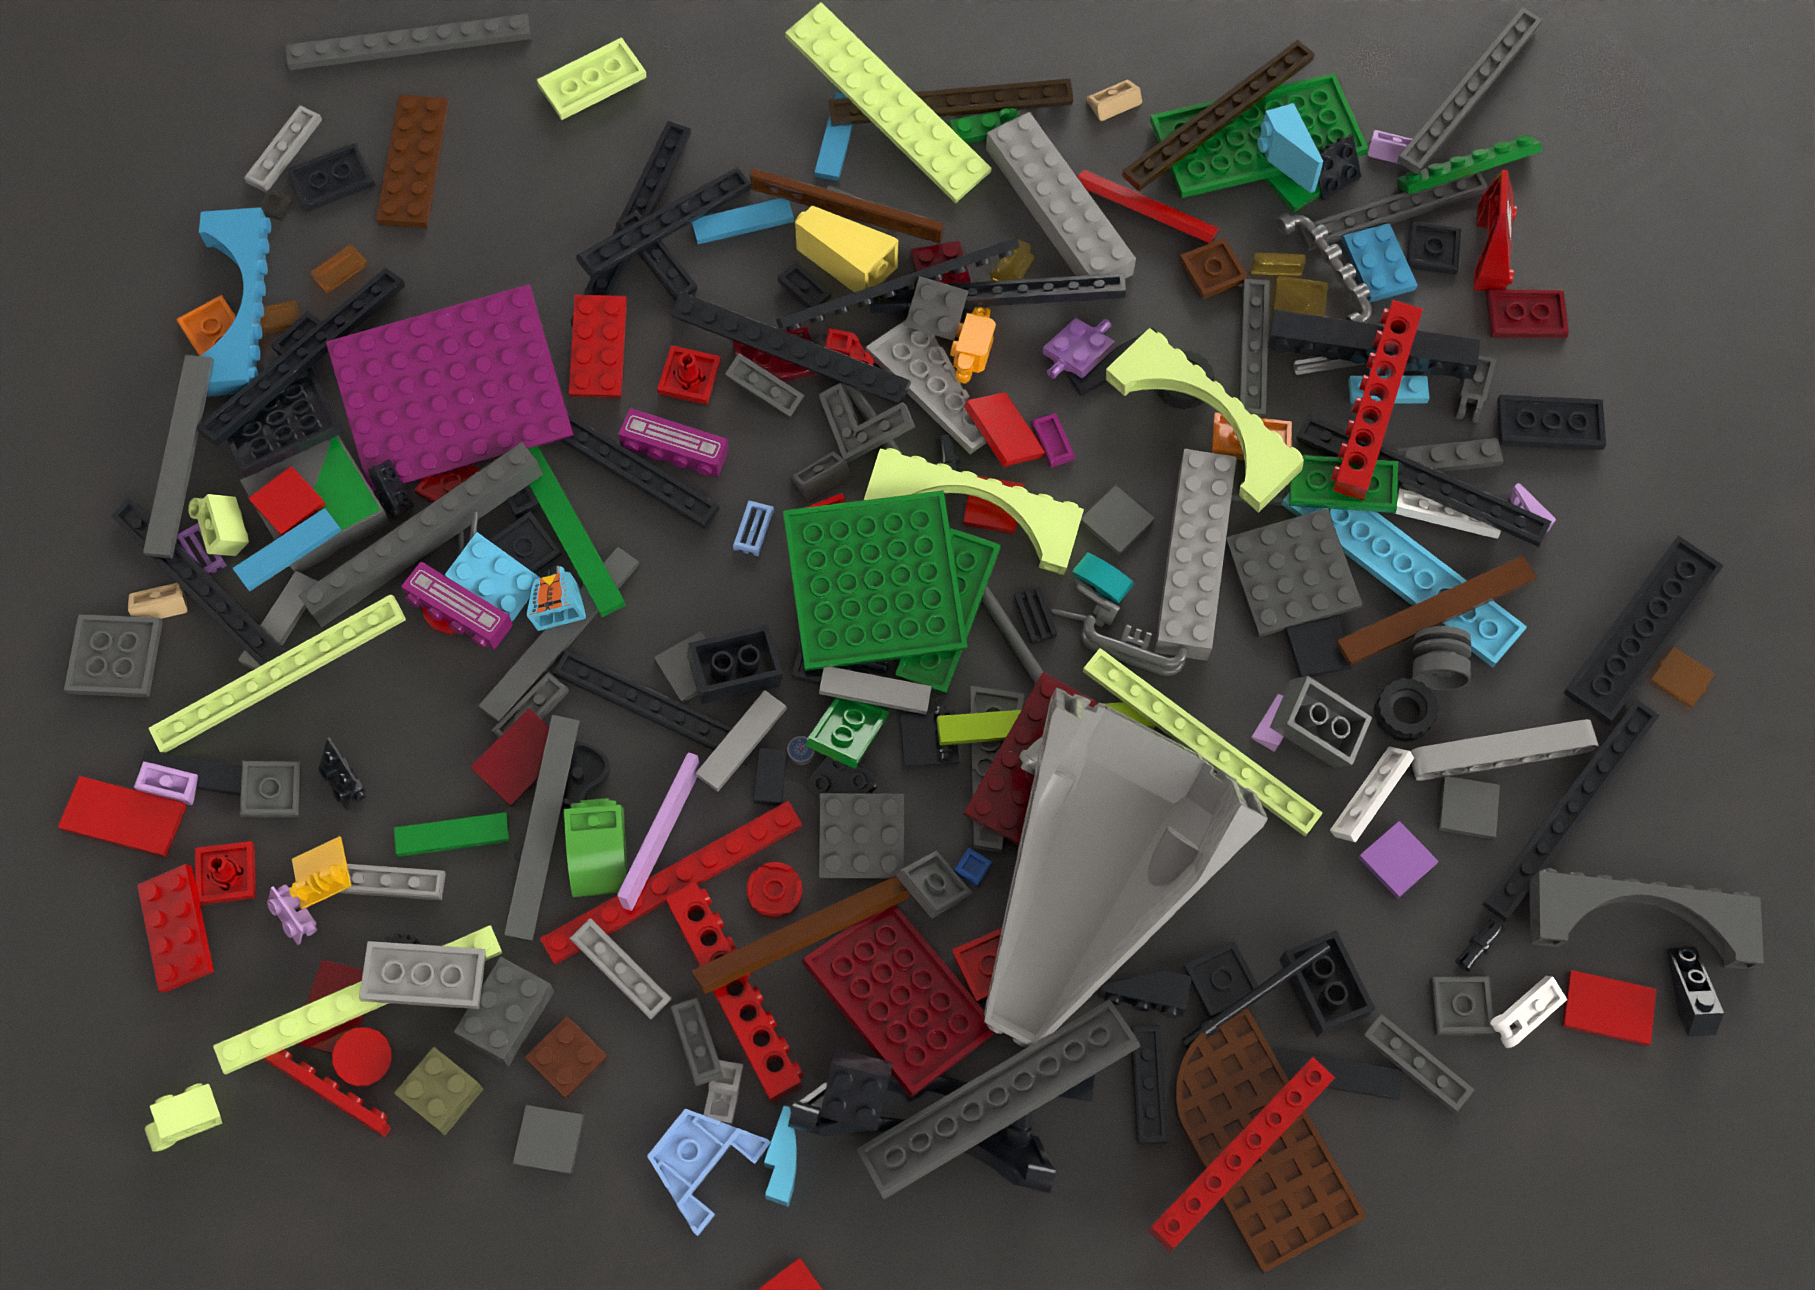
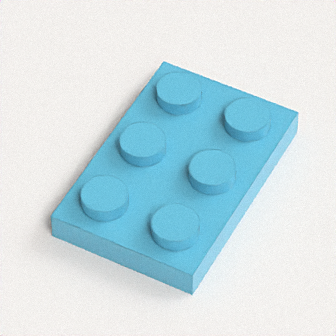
(493, 575)

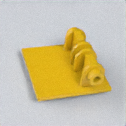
(320, 873)

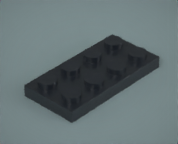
(1551, 422)

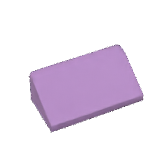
(1387, 146)
(1266, 735)
(167, 782)

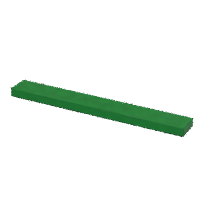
(575, 539)

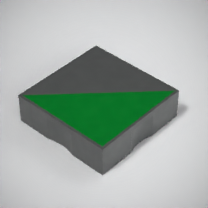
(341, 486)

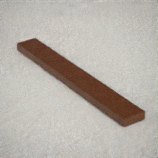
(847, 206)
(1436, 610)
(799, 935)

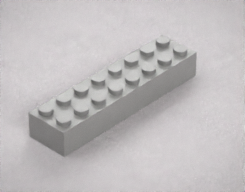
(1058, 199)
(1195, 554)

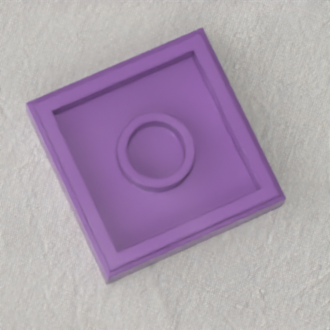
(1398, 859)

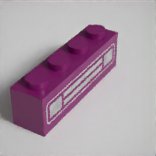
(673, 443)
(457, 606)

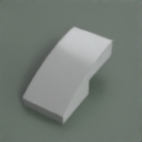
(724, 1093)

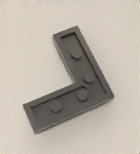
(857, 438)

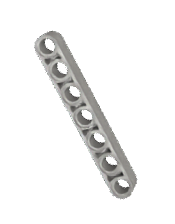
(1503, 749)

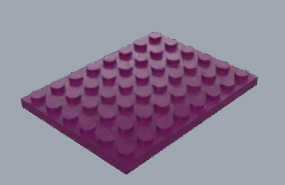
(451, 386)

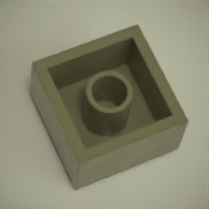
(439, 1091)

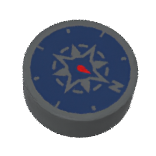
(798, 752)

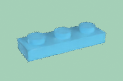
(1411, 389)

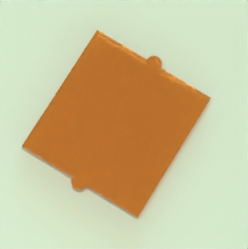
(1682, 677)

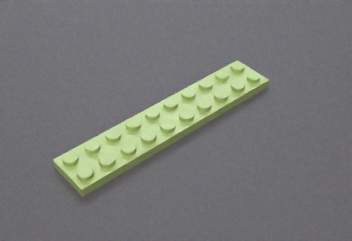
(888, 102)

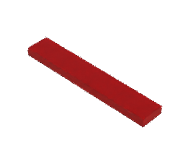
(1148, 206)

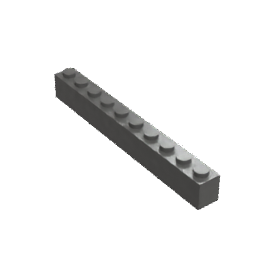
(420, 535)

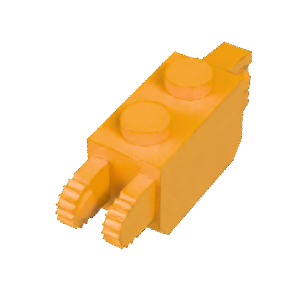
(973, 344)

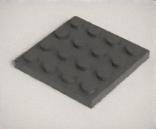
(1293, 572)

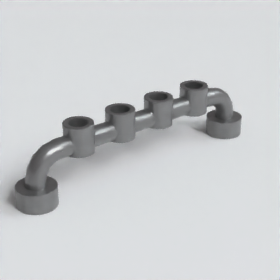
(1331, 255)

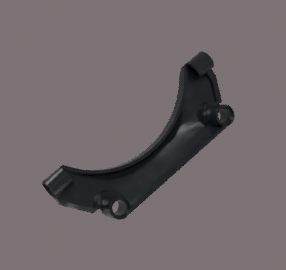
(1009, 1151)

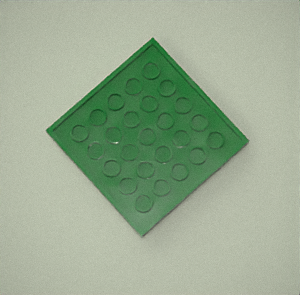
(874, 580)

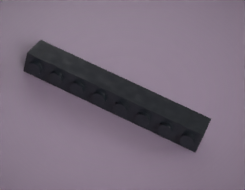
(1354, 342)

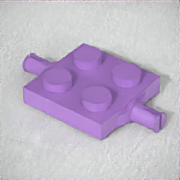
(1078, 348)

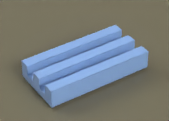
(738, 545)

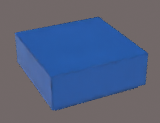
(973, 867)

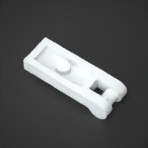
(1529, 1011)

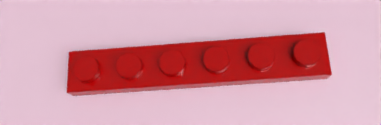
(329, 1091)

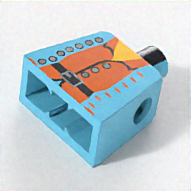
(555, 600)

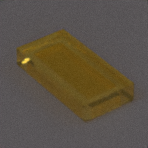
(1278, 264)

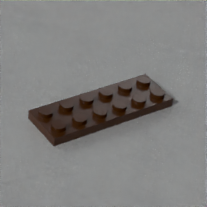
(413, 161)

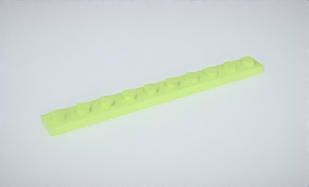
(277, 674)
(1202, 740)
(319, 1016)

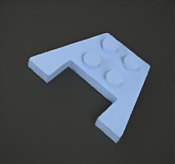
(690, 1153)

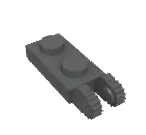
(1476, 389)

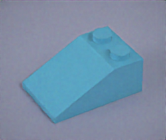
(1290, 146)

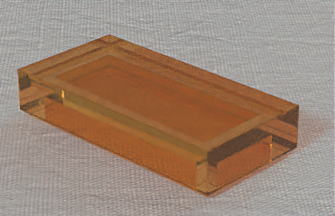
(338, 268)
(279, 316)

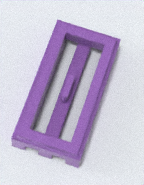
(211, 567)

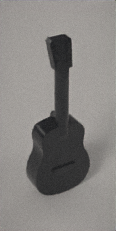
(586, 773)

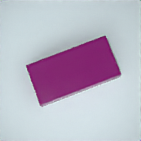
(1053, 440)

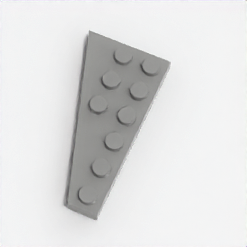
(932, 378)

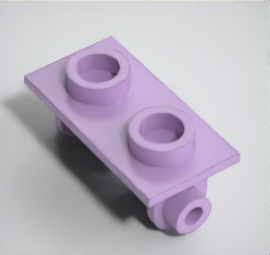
(293, 922)

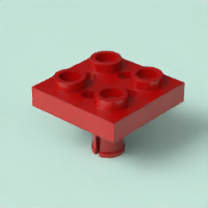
(690, 366)
(222, 864)

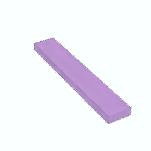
(659, 832)

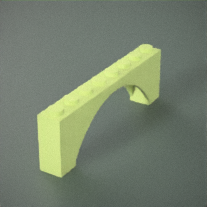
(1157, 365)
(1047, 522)

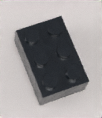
(734, 664)
(1329, 986)

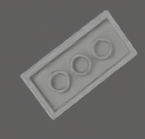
(422, 975)

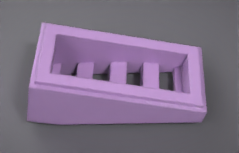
(1521, 497)

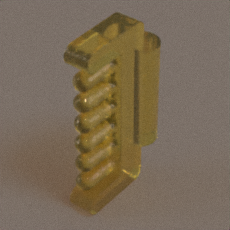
(1016, 267)

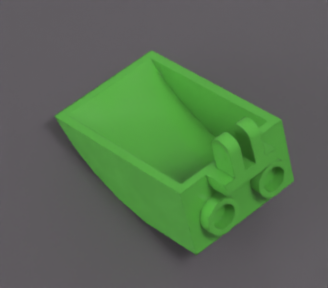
(595, 847)

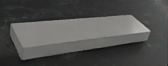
(283, 148)
(284, 613)
(875, 690)
(741, 741)
(395, 882)
(620, 969)

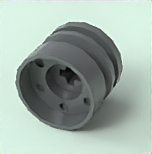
(1442, 657)

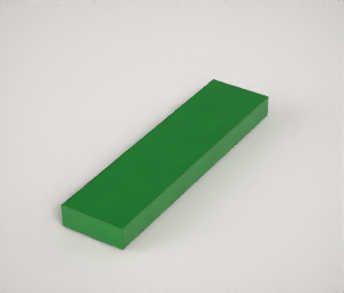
(451, 834)

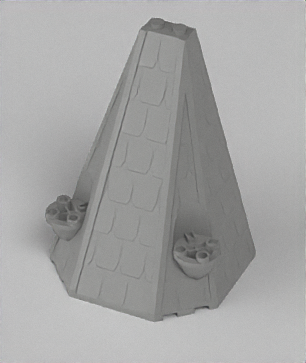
(1105, 857)

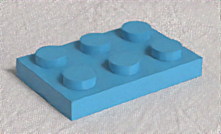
(1379, 262)

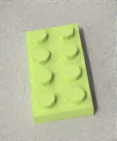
(591, 78)

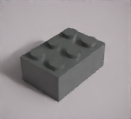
(1321, 722)
(506, 1013)

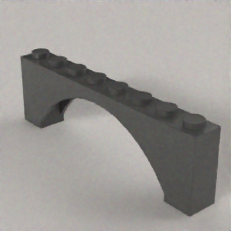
(1725, 919)

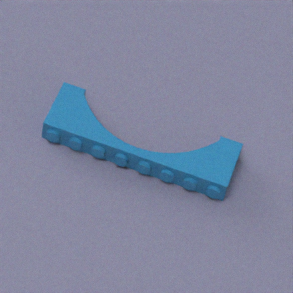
(244, 239)

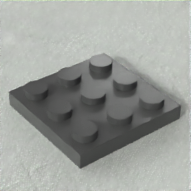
(113, 656)
(861, 835)

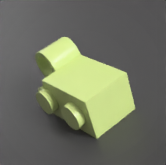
(220, 524)
(182, 1116)

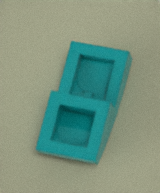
(1104, 577)

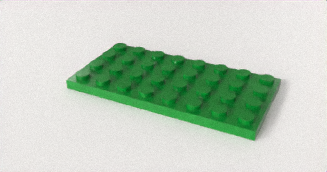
(1233, 152)

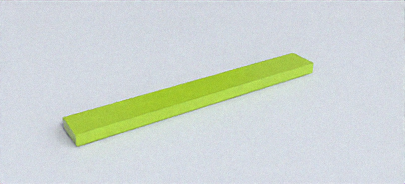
(996, 725)

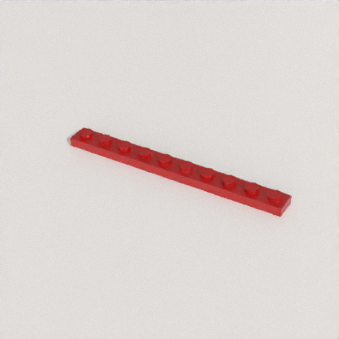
(694, 868)

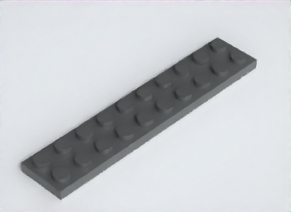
(997, 1098)

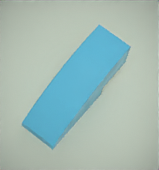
(783, 1160)

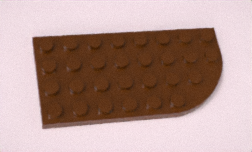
(1295, 1188)

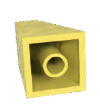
(846, 249)

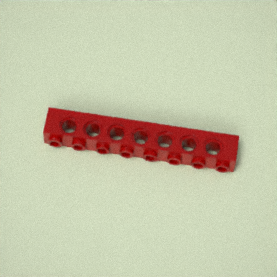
(1405, 320)
(774, 1084)
(1240, 1154)

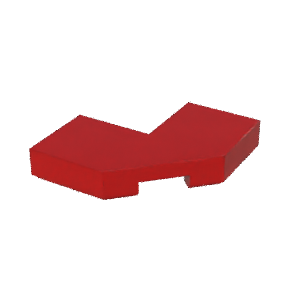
(847, 344)

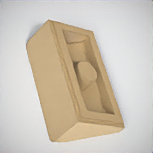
(1115, 100)
(158, 602)

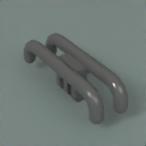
(1133, 650)

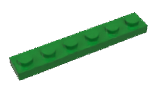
(1470, 164)

